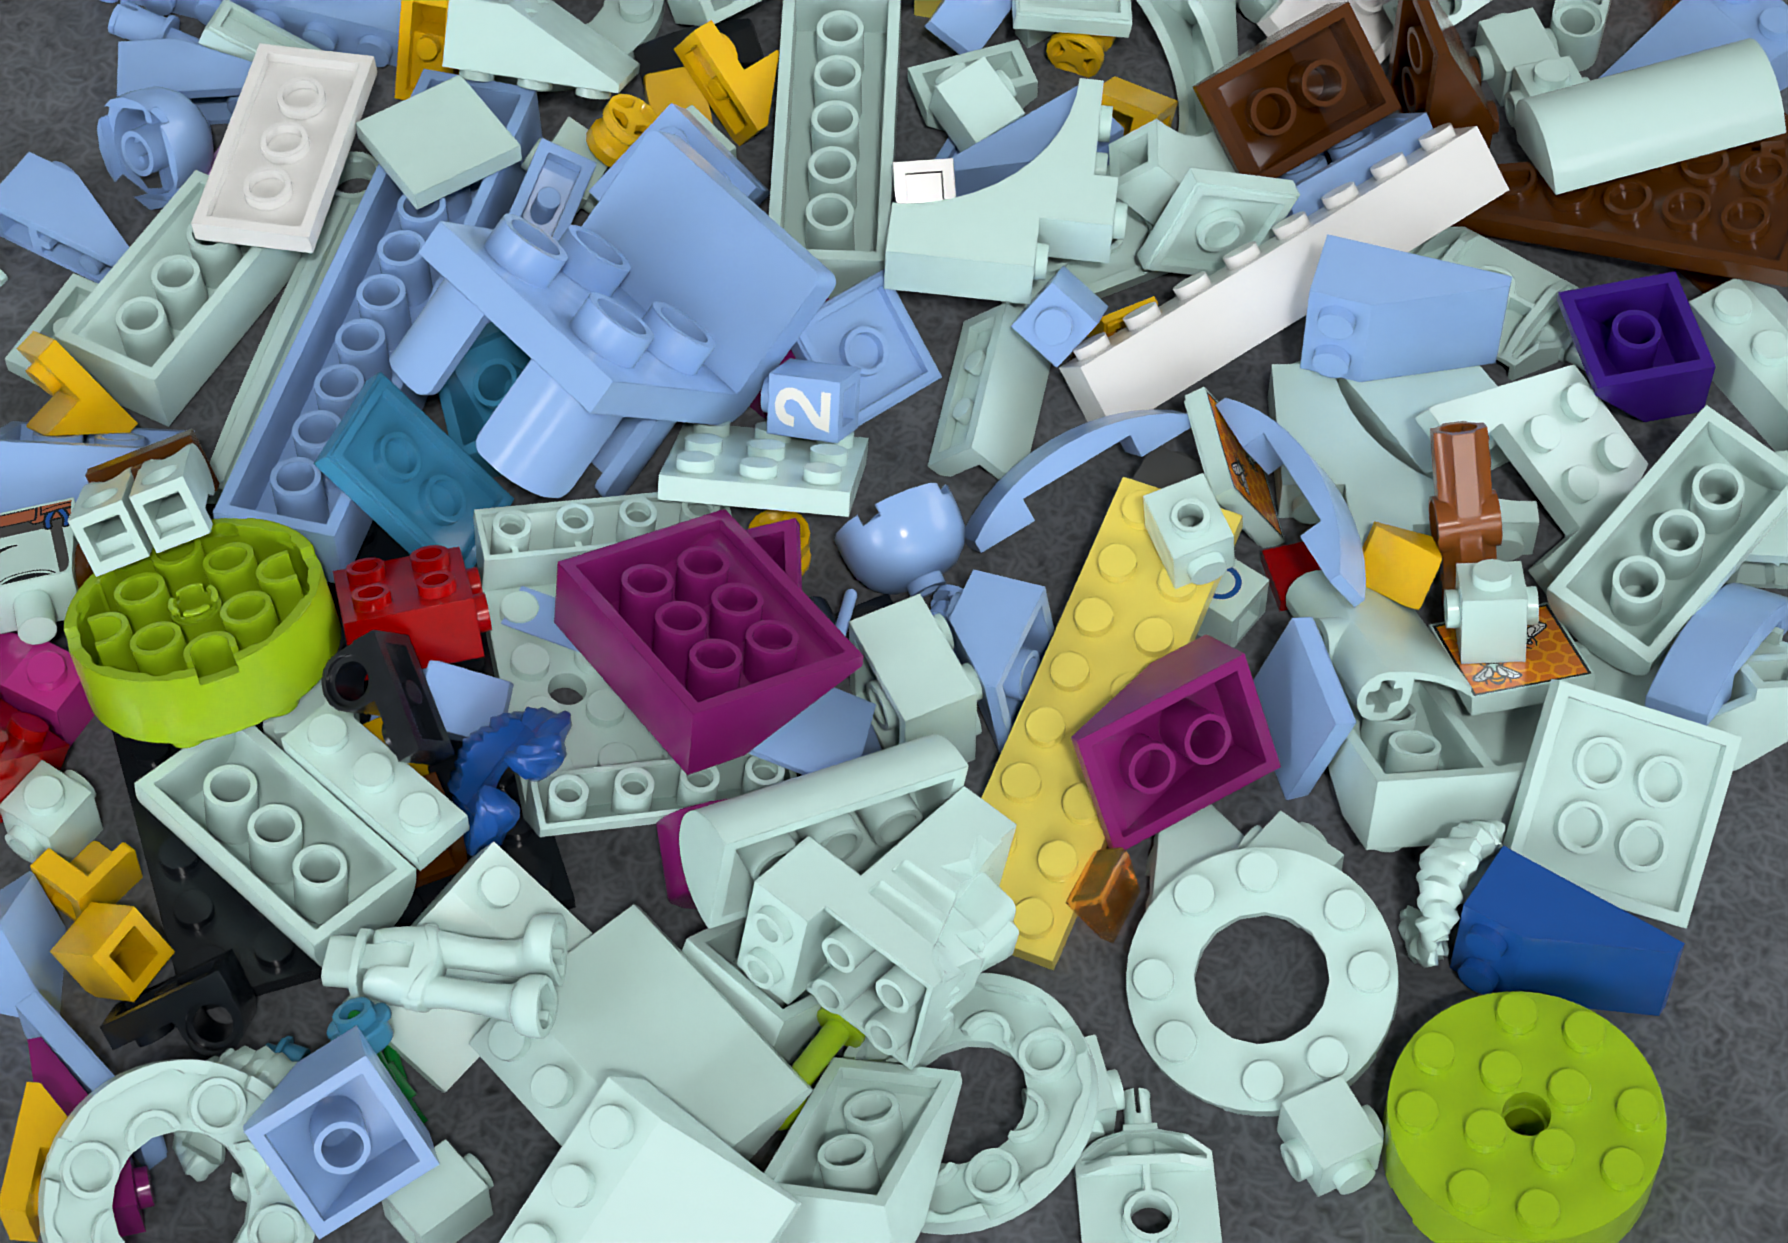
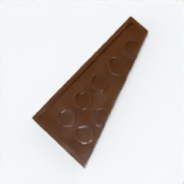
(1695, 215)

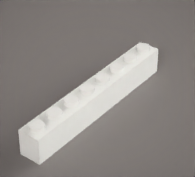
(1270, 283)

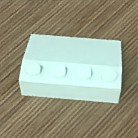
(646, 1013)
(649, 1176)

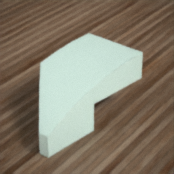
(1187, 844)

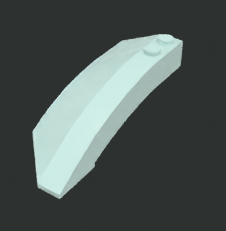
(1440, 766)

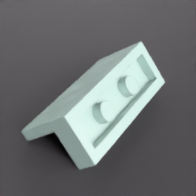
(990, 397)

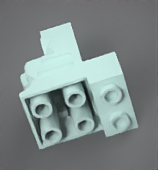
(898, 939)

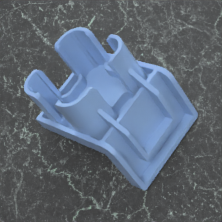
(631, 322)

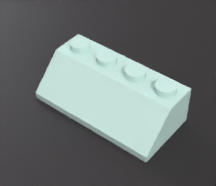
(172, 310)
(1749, 345)

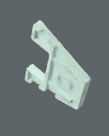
(1561, 447)

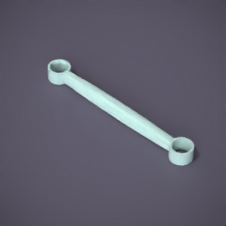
(287, 322)

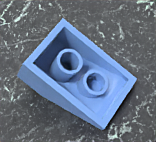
(1709, 24)
(1399, 313)

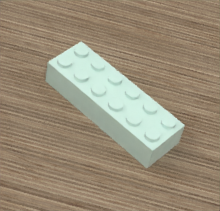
(837, 131)

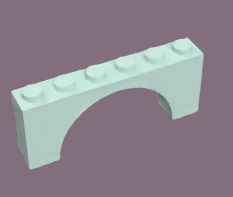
(1155, 158)

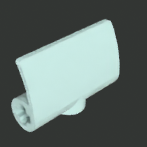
(1373, 646)

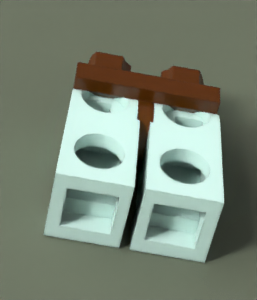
(146, 490)

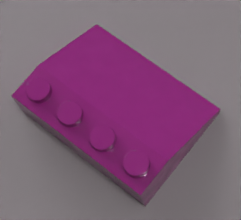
(701, 636)

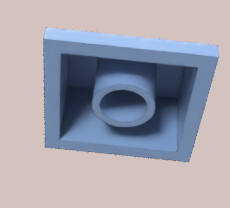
(340, 1134)

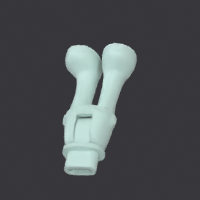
(410, 966)

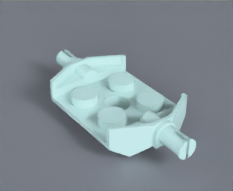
(1533, 322)
(1142, 1171)

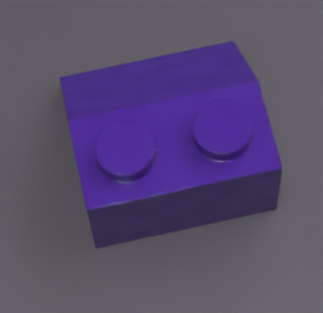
(1640, 345)

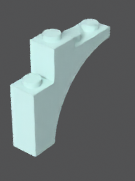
(1003, 234)
(1364, 472)

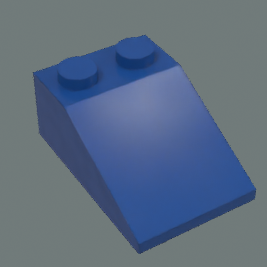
(1556, 939)

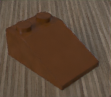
(1434, 71)
(1297, 93)

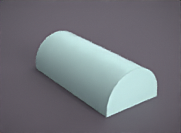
(1651, 116)
(1671, 543)
(847, 808)
(279, 839)

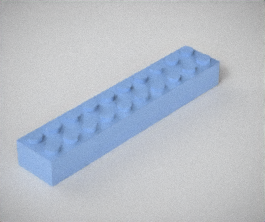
(350, 333)

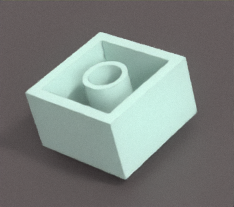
(915, 677)

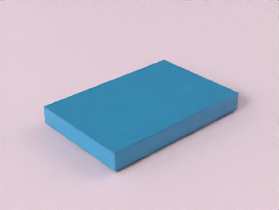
(408, 472)

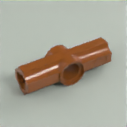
(1465, 507)

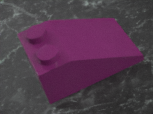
(1174, 741)

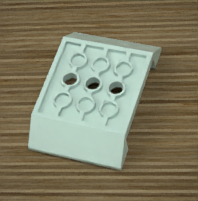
(613, 763)

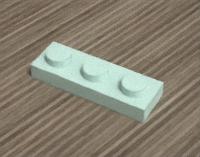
(375, 785)

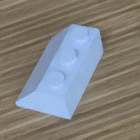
(1354, 157)
(54, 468)

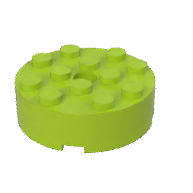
(204, 634)
(1533, 1068)

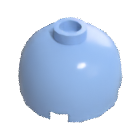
(154, 133)
(906, 543)

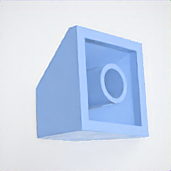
(1003, 634)

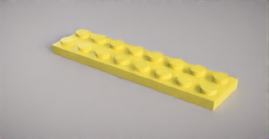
(1109, 632)

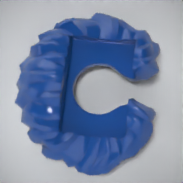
(524, 741)

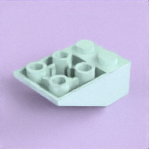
(535, 44)

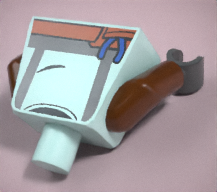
(39, 569)

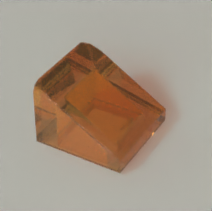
(1105, 892)

